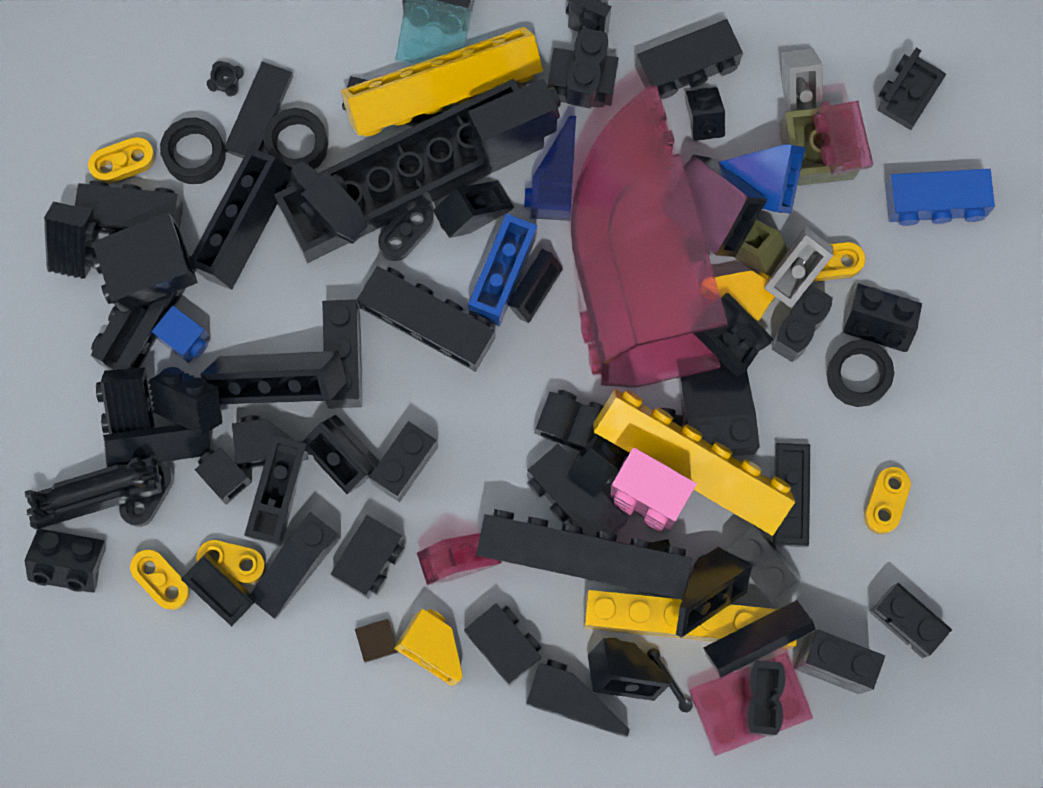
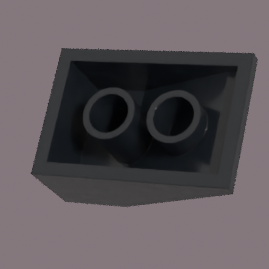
(721, 409)

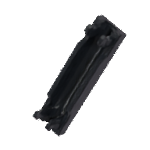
(93, 492)

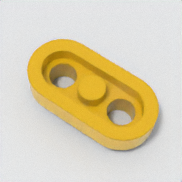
(121, 157)
(835, 269)
(887, 499)
(232, 557)
(160, 580)

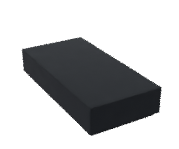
(535, 286)
(219, 589)

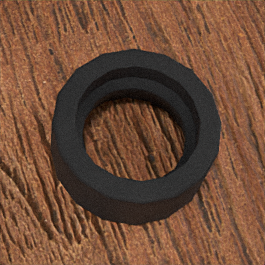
(292, 117)
(181, 129)
(871, 350)

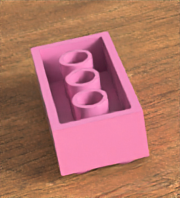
(650, 490)

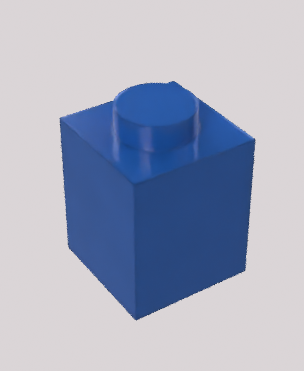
(181, 335)

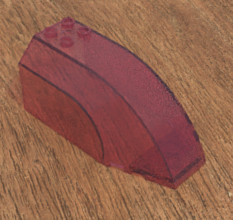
(641, 254)

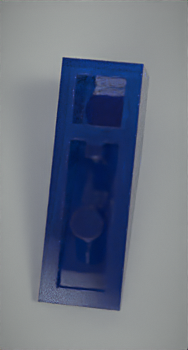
(553, 180)

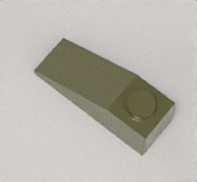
(762, 249)

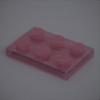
(722, 705)

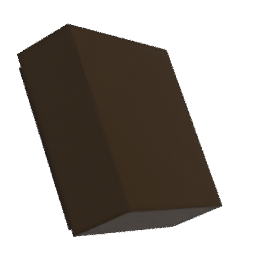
(376, 640)

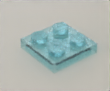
(431, 30)

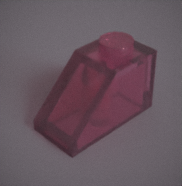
(453, 559)

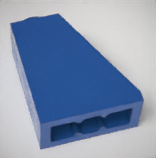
(771, 173)

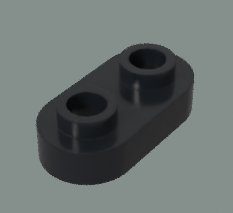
(405, 231)
(151, 503)

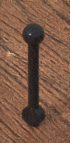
(684, 705)

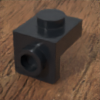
(706, 113)

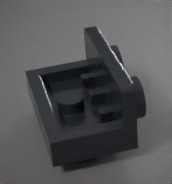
(589, 15)
(911, 90)
(883, 318)
(738, 340)
(64, 560)

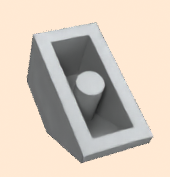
(802, 79)
(799, 267)

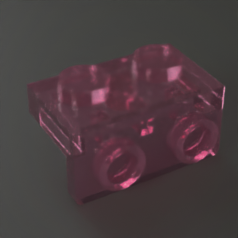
(844, 137)

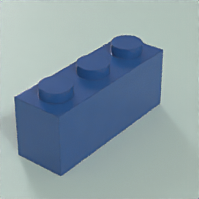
(939, 196)
(503, 269)

